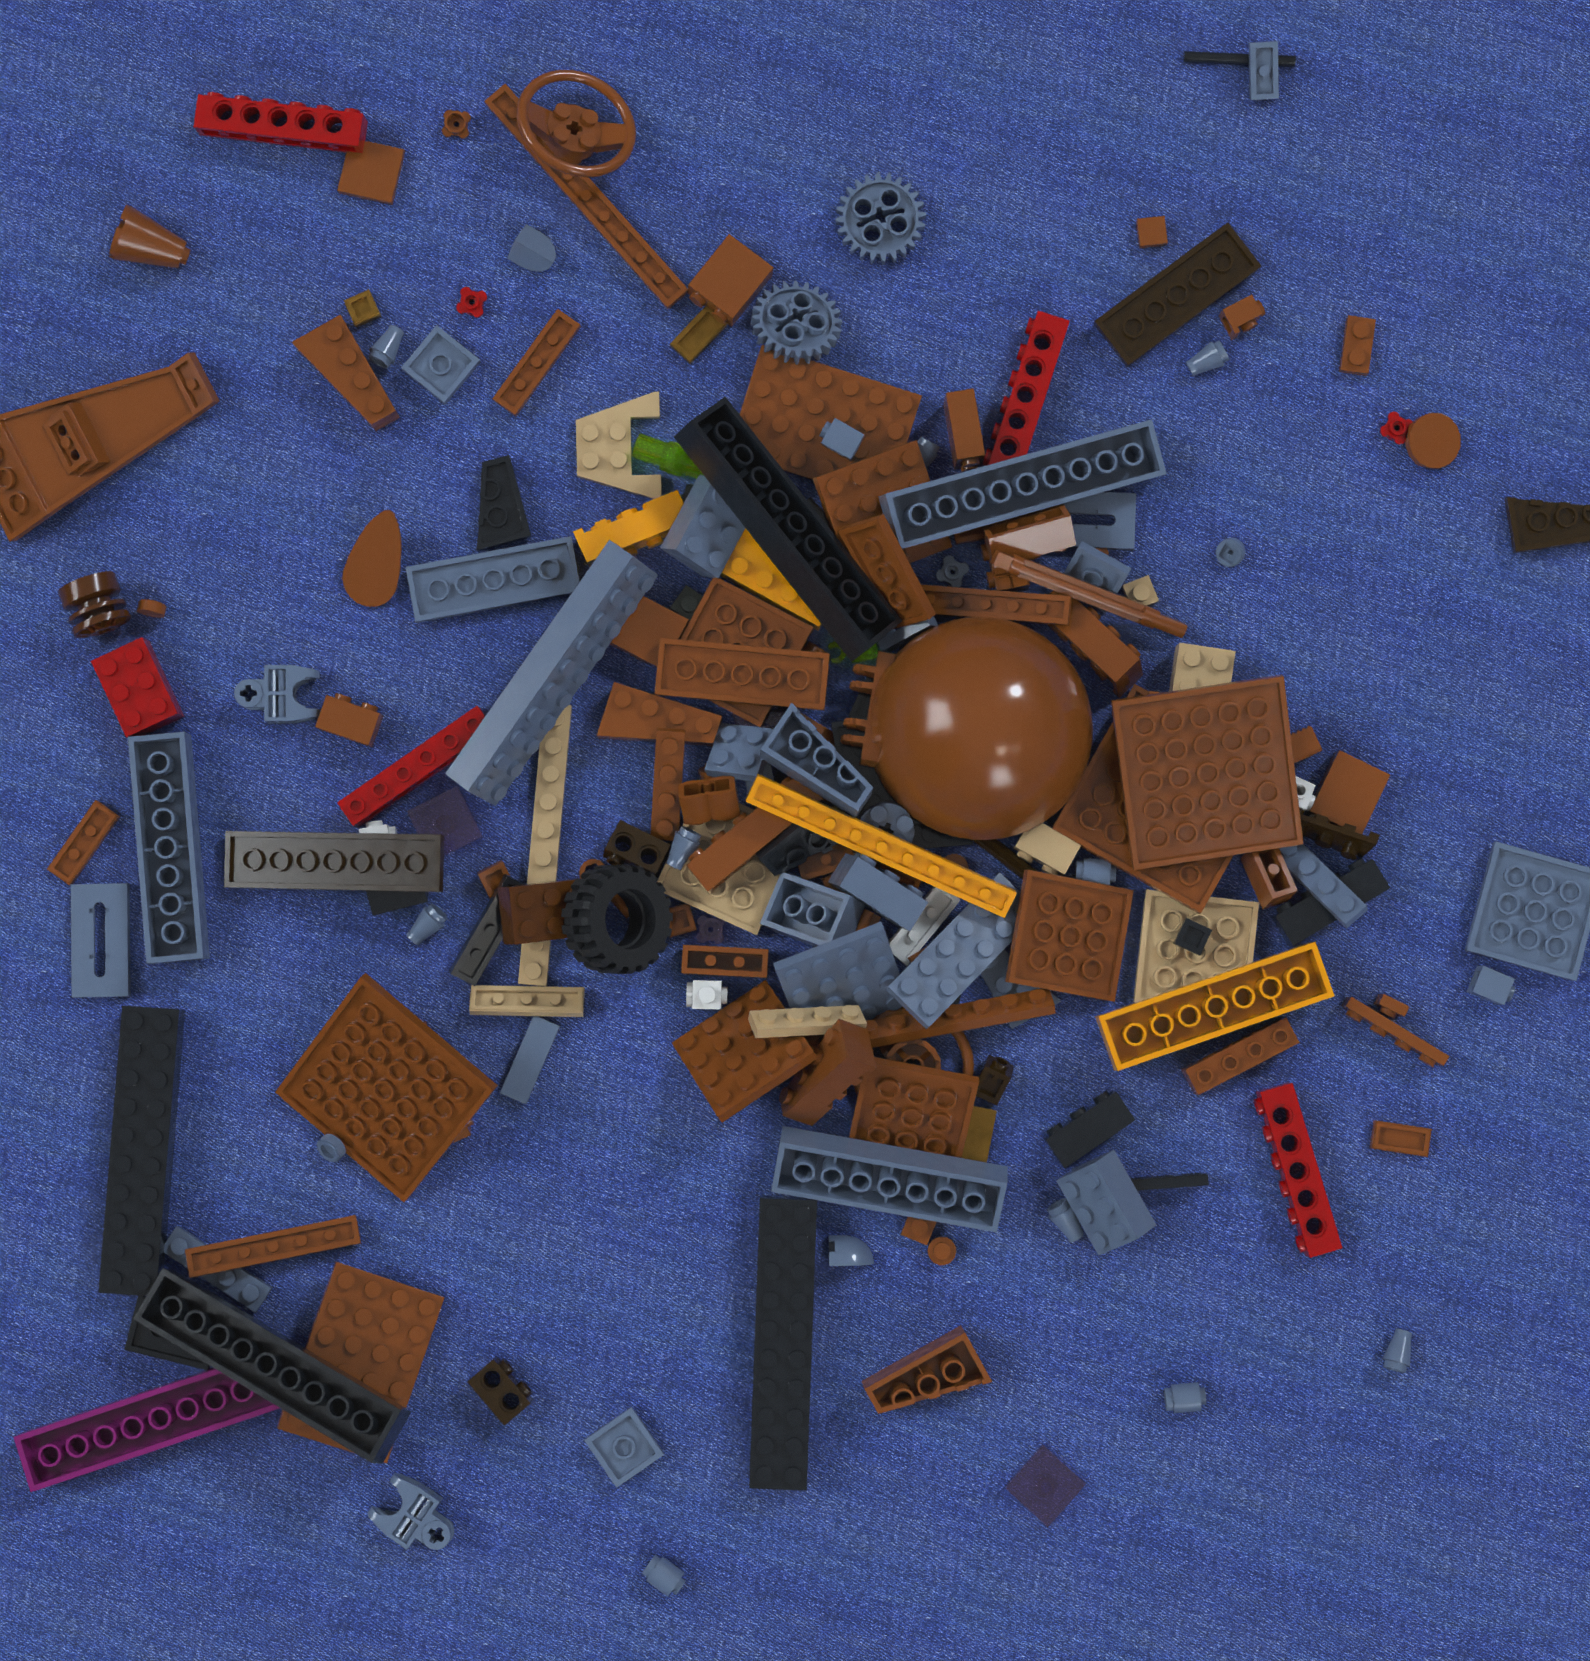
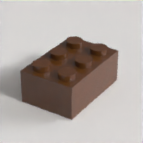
(533, 911)

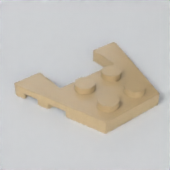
(606, 446)

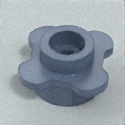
(951, 564)

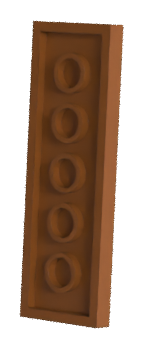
(742, 674)

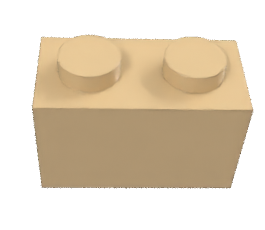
(1047, 848)

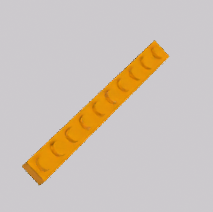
(880, 845)

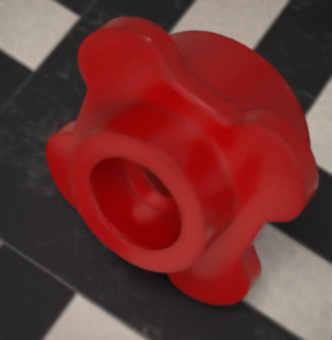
(477, 308)
(1389, 431)

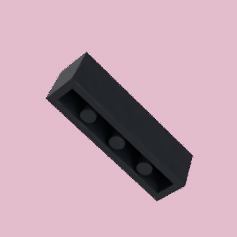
(1309, 915)

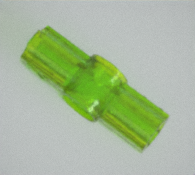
(668, 456)

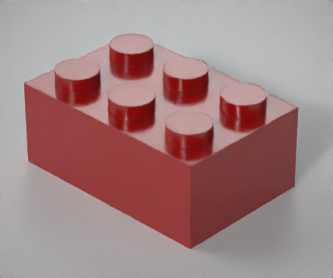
(137, 688)

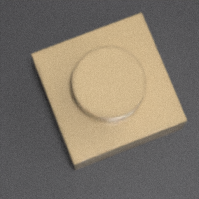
(1141, 591)

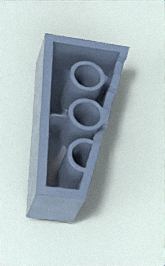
(813, 761)

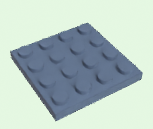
(1532, 912)
(843, 973)

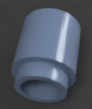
(1095, 871)
(1184, 1397)
(664, 1575)

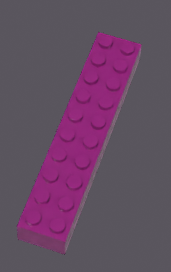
(135, 1426)

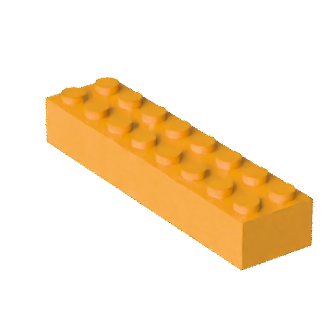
(1214, 1006)

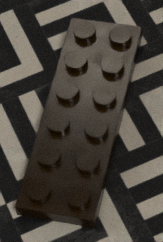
(1177, 294)

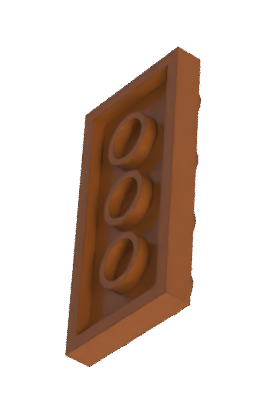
(885, 564)

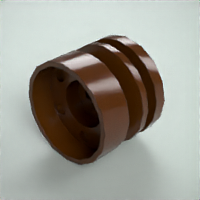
(96, 608)

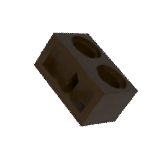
(640, 844)
(494, 1394)

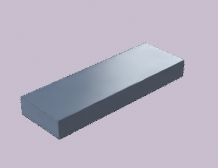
(530, 1059)

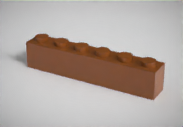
(741, 843)

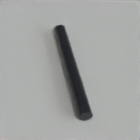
(1231, 58)

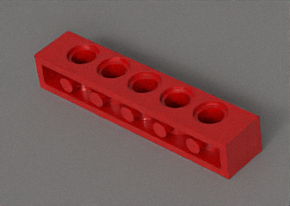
(213, 105)
(1053, 331)
(410, 770)
(1326, 1237)

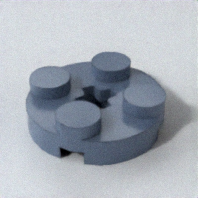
(891, 813)

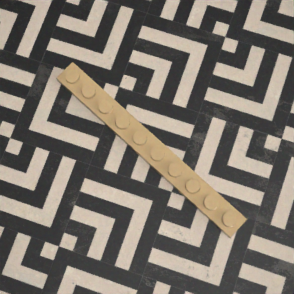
(546, 835)

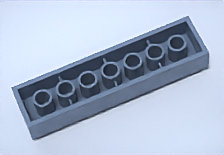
(168, 848)
(890, 1179)

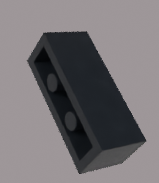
(1088, 1128)

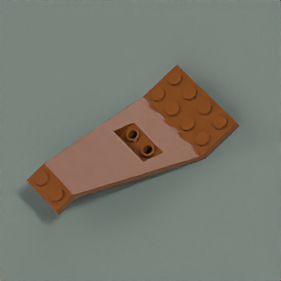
(103, 425)

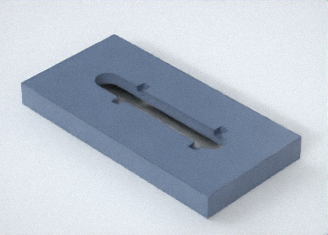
(1114, 537)
(117, 974)

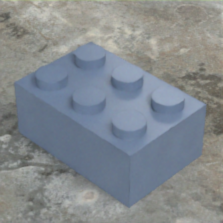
(703, 531)
(879, 890)
(810, 911)
(1106, 1202)

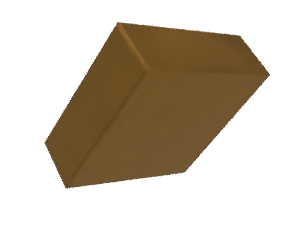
(362, 308)

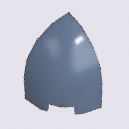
(532, 250)
(848, 1251)

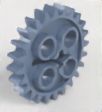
(871, 195)
(796, 322)

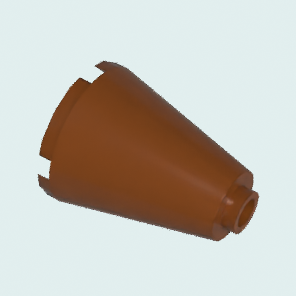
(147, 242)

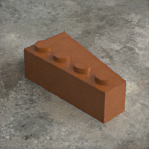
(841, 1062)

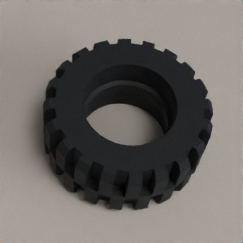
(647, 919)

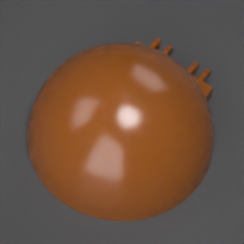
(975, 727)

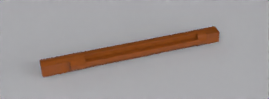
(1087, 593)

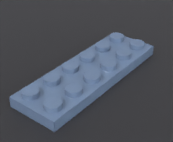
(493, 579)
(954, 960)

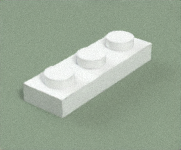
(939, 906)

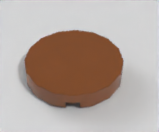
(1433, 440)

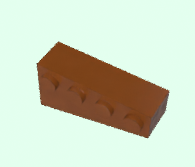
(342, 363)
(1100, 645)
(638, 714)
(927, 1373)

